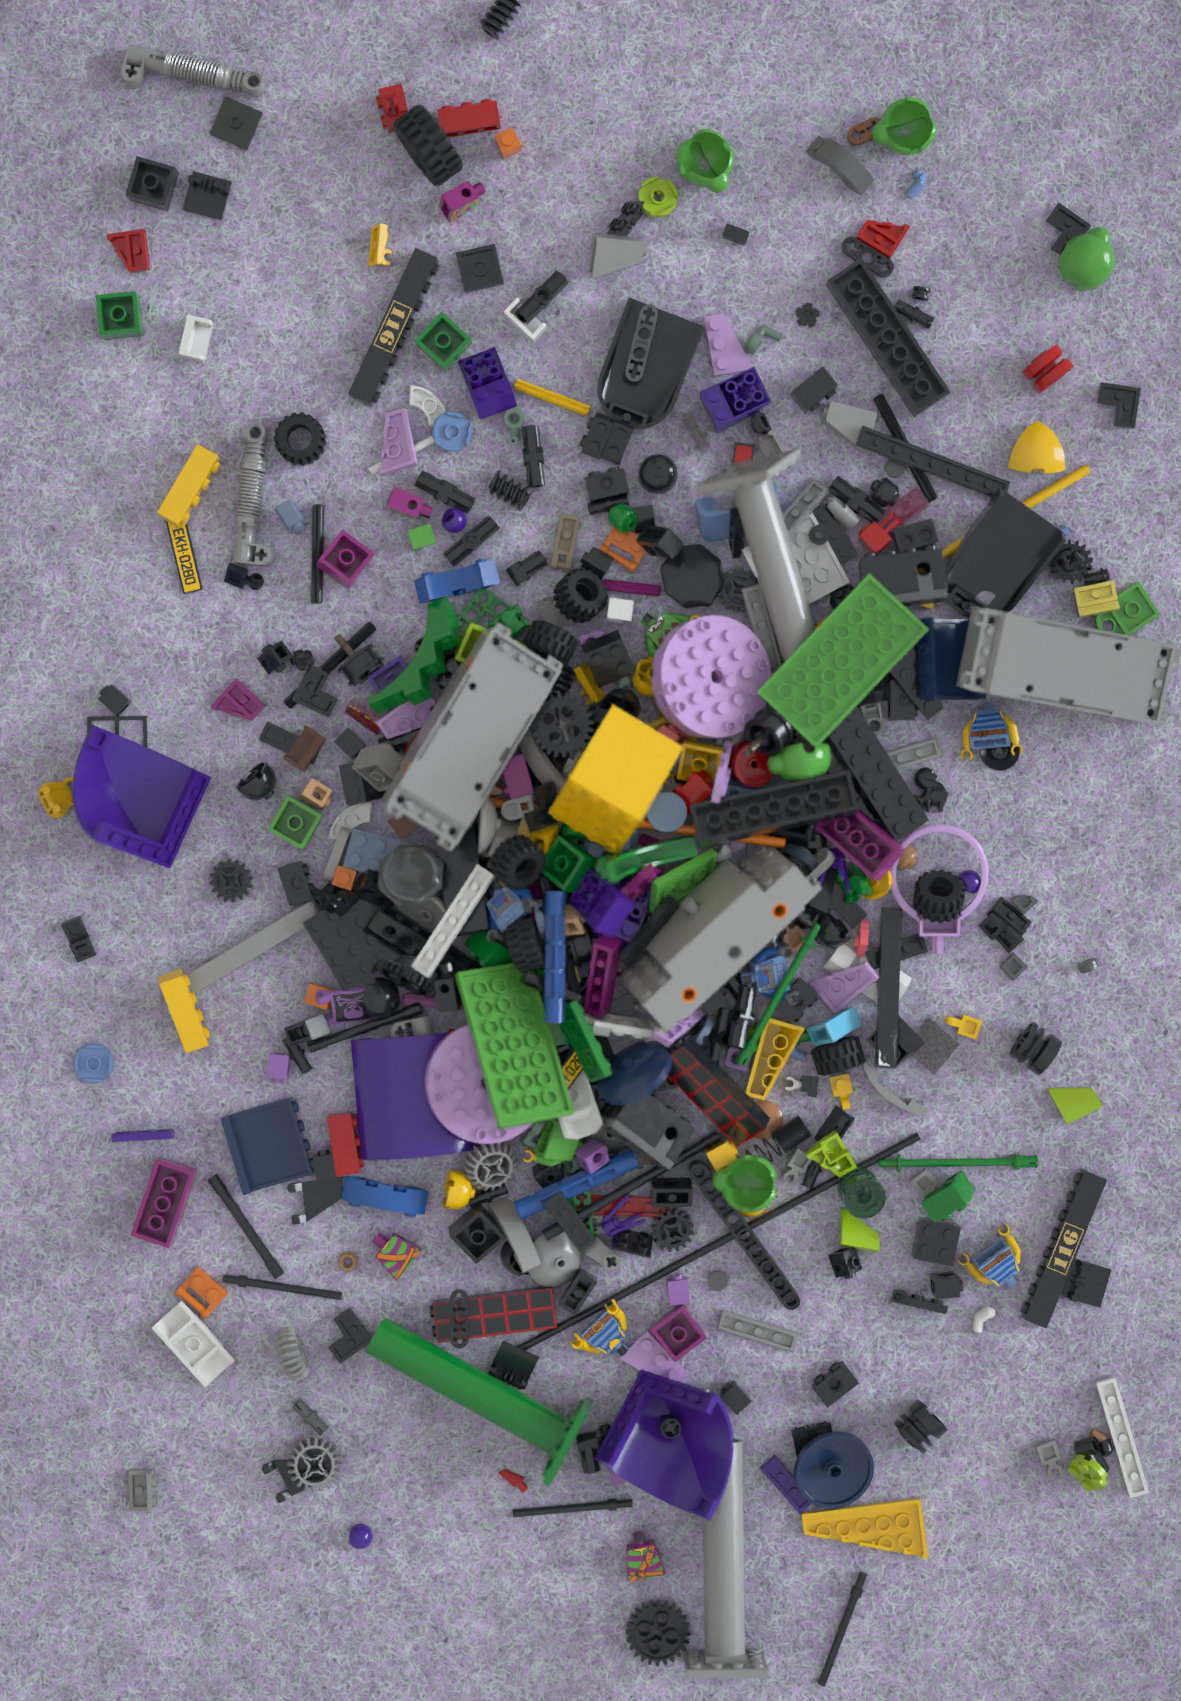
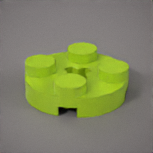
(659, 186)
(1088, 1473)

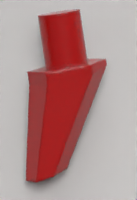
(514, 1479)

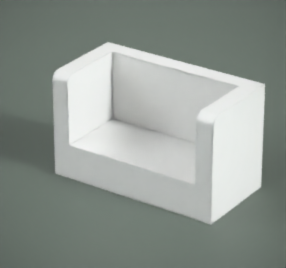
(532, 330)
(196, 338)
(620, 610)

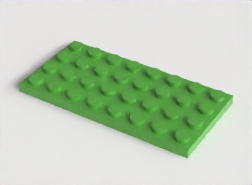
(842, 660)
(514, 1047)

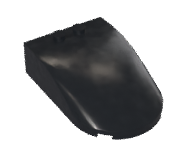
(666, 367)
(1001, 555)

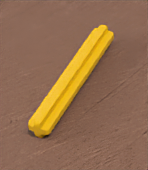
(551, 397)

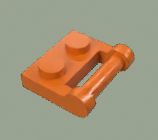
(627, 543)
(206, 1288)

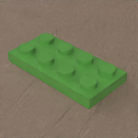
(683, 879)

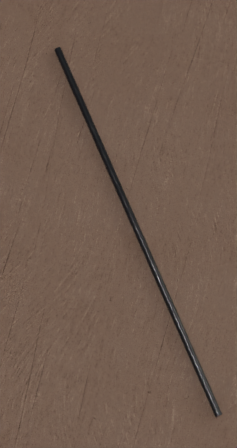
(712, 1246)

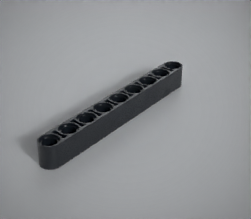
(750, 1242)

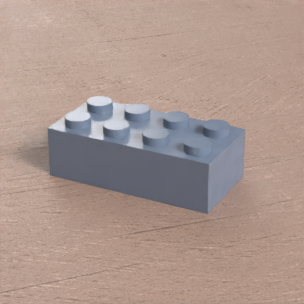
(368, 849)

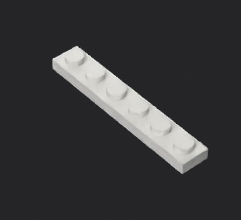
(453, 921)
(1122, 1437)

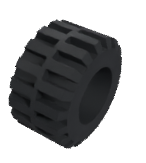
(305, 455)
(572, 604)
(549, 639)
(518, 862)
(934, 885)
(525, 945)
(838, 1056)

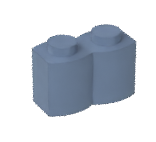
(291, 517)

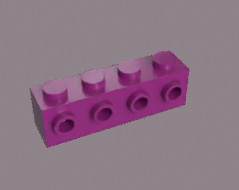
(602, 976)

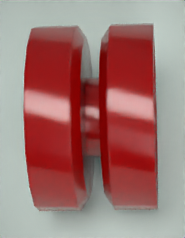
(1047, 368)
(749, 770)

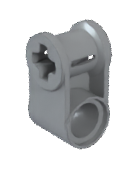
(873, 714)
(600, 1251)

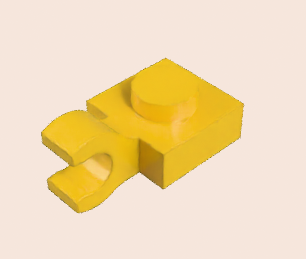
(966, 1025)
(841, 1087)

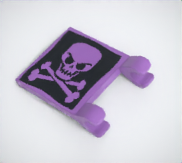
(345, 1005)

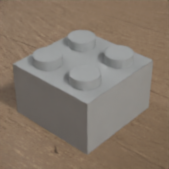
(378, 765)

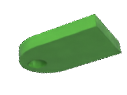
(1134, 611)

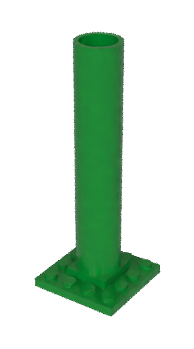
(479, 1392)

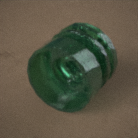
(864, 1202)

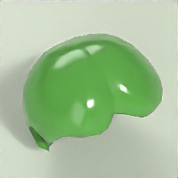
(913, 116)
(717, 154)
(1088, 259)
(796, 765)
(747, 1183)

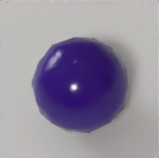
(454, 520)
(971, 880)
(360, 1536)

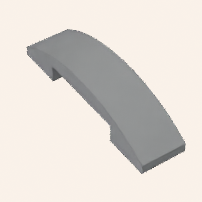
(540, 763)
(911, 1105)
(516, 1234)

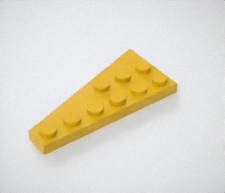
(881, 1525)

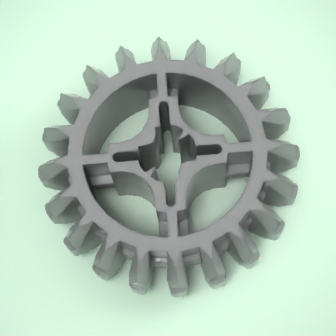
(491, 1171)
(292, 1353)
(325, 1449)

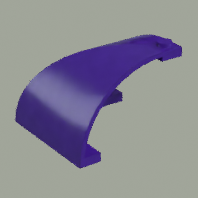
(134, 796)
(681, 1470)

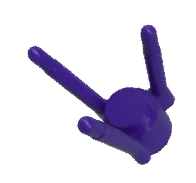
(839, 863)
(613, 1225)

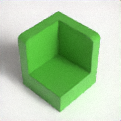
(421, 537)

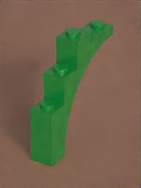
(428, 662)
(635, 859)

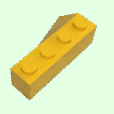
(772, 1053)

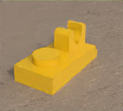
(377, 249)
(586, 678)

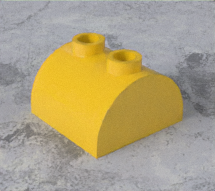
(698, 756)

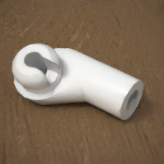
(980, 1316)

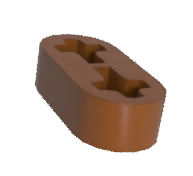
(862, 127)

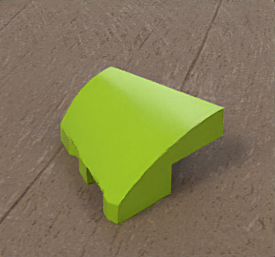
(1074, 1102)
(832, 1155)
(857, 1234)

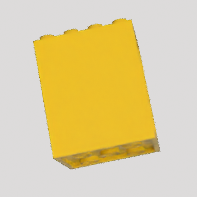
(615, 780)

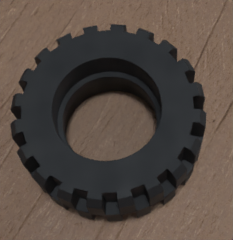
(428, 145)

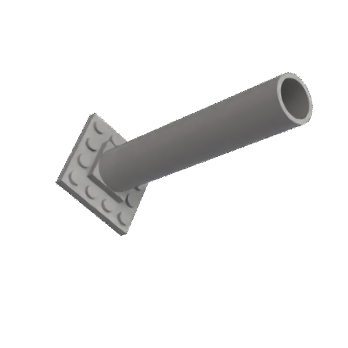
(768, 543)
(724, 1590)

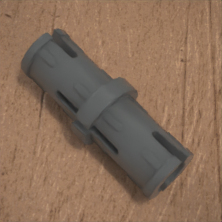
(310, 1417)

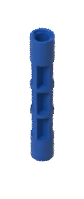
(554, 956)
(577, 1184)

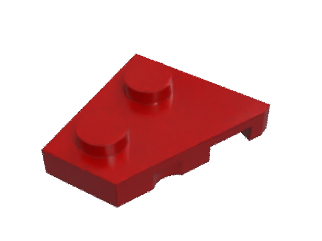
(882, 236)
(132, 249)

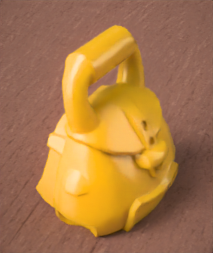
(56, 797)

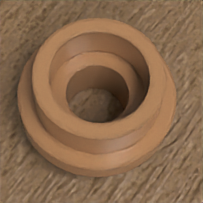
(345, 1267)

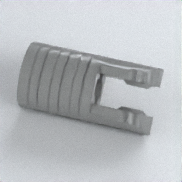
(842, 513)

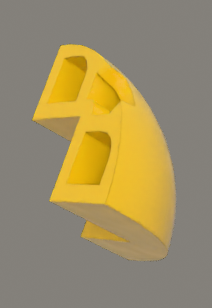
(1037, 450)

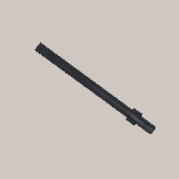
(243, 1281)
(611, 1504)
(856, 1592)

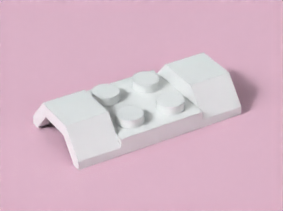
(846, 957)
(621, 1025)
(586, 1115)
(193, 1343)

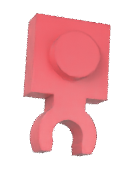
(861, 940)

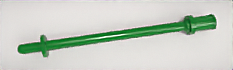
(751, 1044)
(1015, 1161)

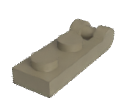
(565, 542)

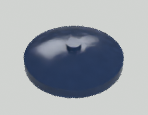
(635, 1073)
(834, 1469)

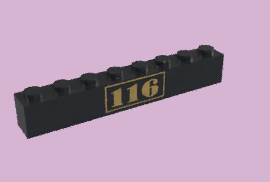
(393, 327)
(1063, 1248)

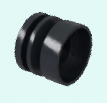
(1038, 1050)
(920, 1426)

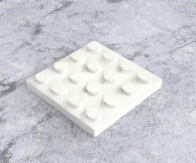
(816, 563)

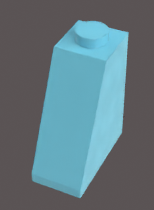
(834, 1026)

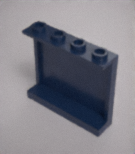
(940, 660)
(268, 1145)

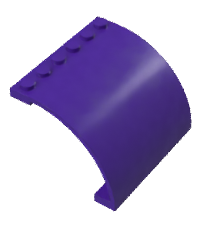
(393, 1100)

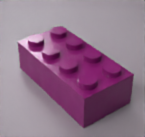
(863, 843)
(164, 1202)

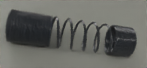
(787, 1136)

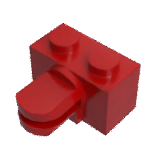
(393, 105)
(874, 537)

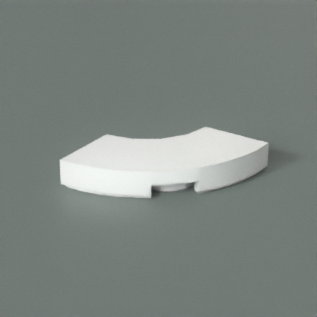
(426, 402)
(351, 818)

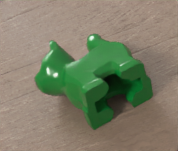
(510, 620)
(857, 883)

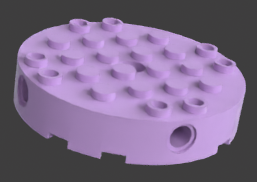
(684, 673)
(457, 1093)

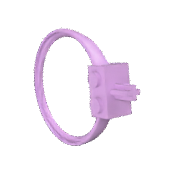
(936, 929)

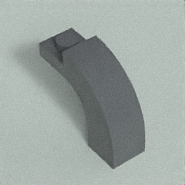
(842, 163)

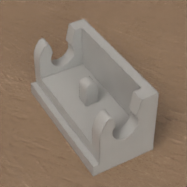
(769, 445)

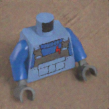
(507, 908)
(768, 971)

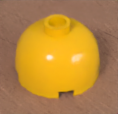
(642, 677)
(457, 1190)

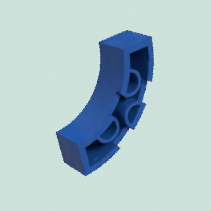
(458, 582)
(382, 1196)

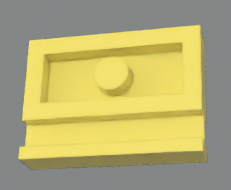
(1096, 599)

